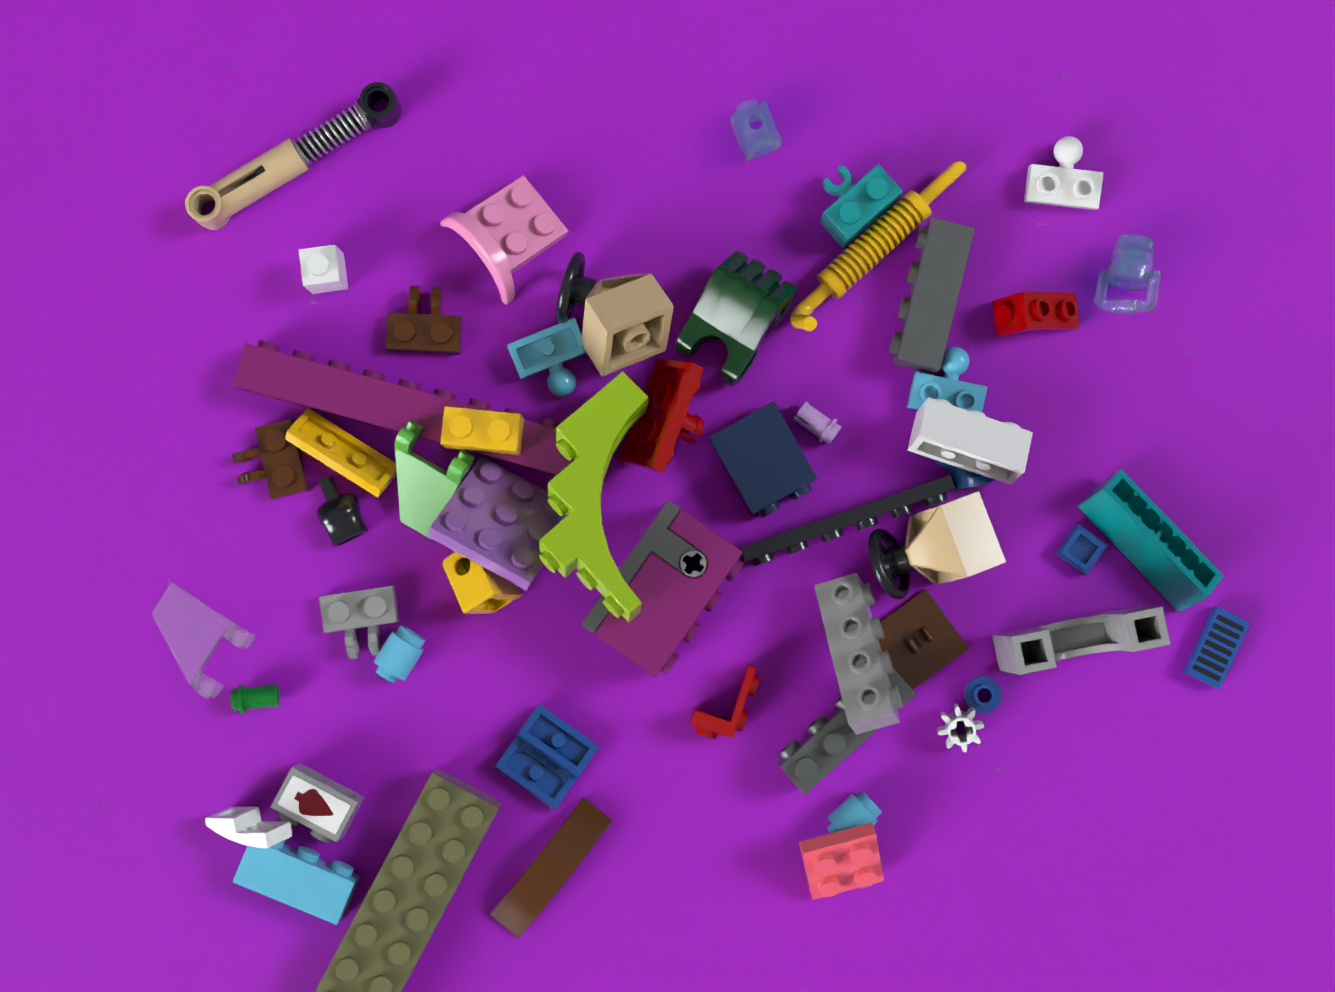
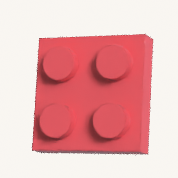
(842, 861)

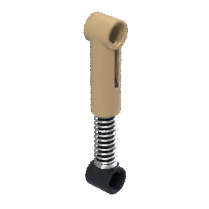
(289, 159)

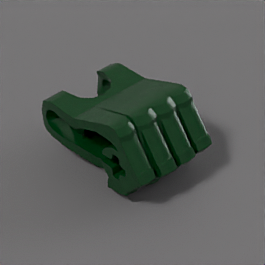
(738, 310)

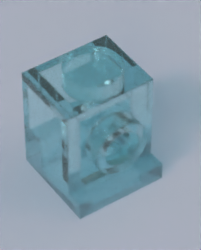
(751, 141)

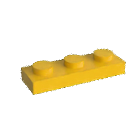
(342, 452)

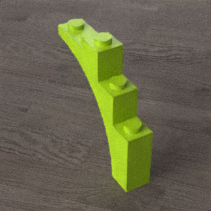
(579, 539)

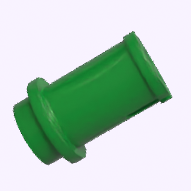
(255, 697)

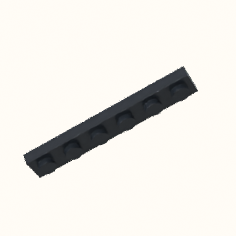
(861, 516)

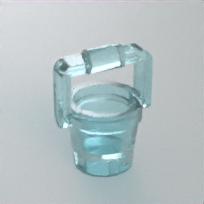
(1130, 270)

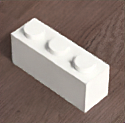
(970, 440)

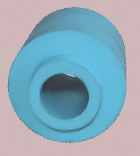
(399, 654)
(853, 812)

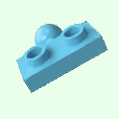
(547, 352)
(958, 393)

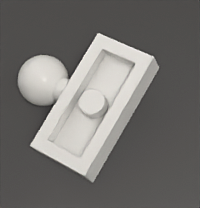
(1064, 184)

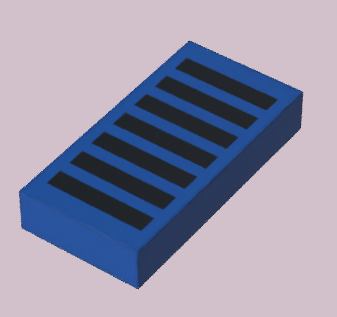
(1216, 647)

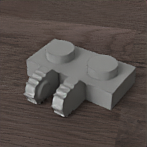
(359, 610)

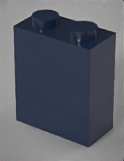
(763, 460)

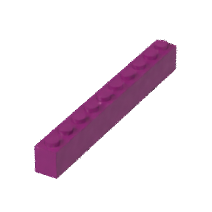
(379, 402)

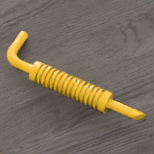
(873, 246)

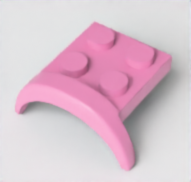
(509, 231)

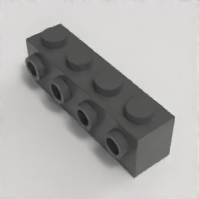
(828, 743)

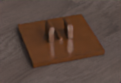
(920, 639)

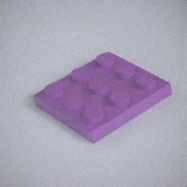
(497, 522)

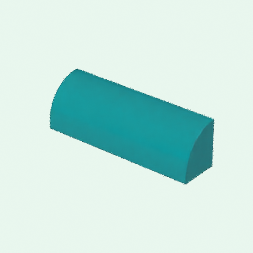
(1151, 541)

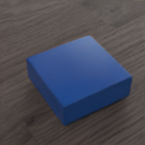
(1081, 549)

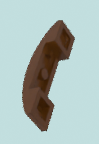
(551, 867)

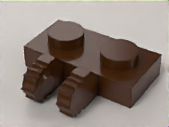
(424, 331)
(280, 460)

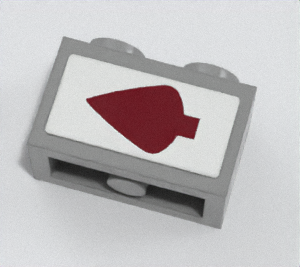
(317, 803)

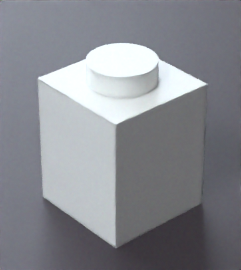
(323, 269)

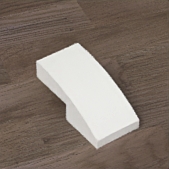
(246, 828)

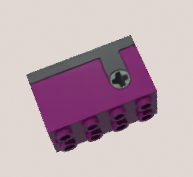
(667, 593)

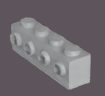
(857, 653)

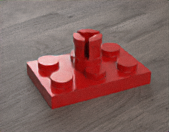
(669, 394)

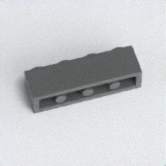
(932, 296)

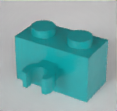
(858, 203)

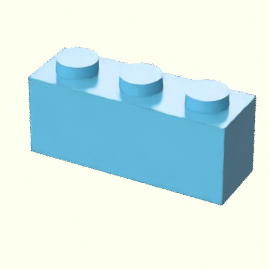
(299, 879)

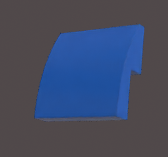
(546, 757)

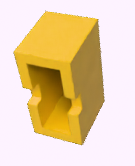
(482, 430)

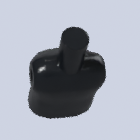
(340, 514)

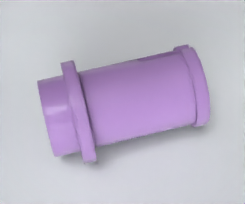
(817, 423)

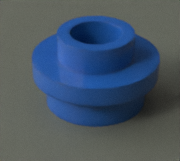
(972, 689)

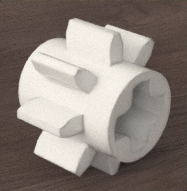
(950, 725)

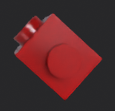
(1035, 312)
(711, 724)

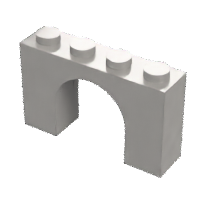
(1115, 630)

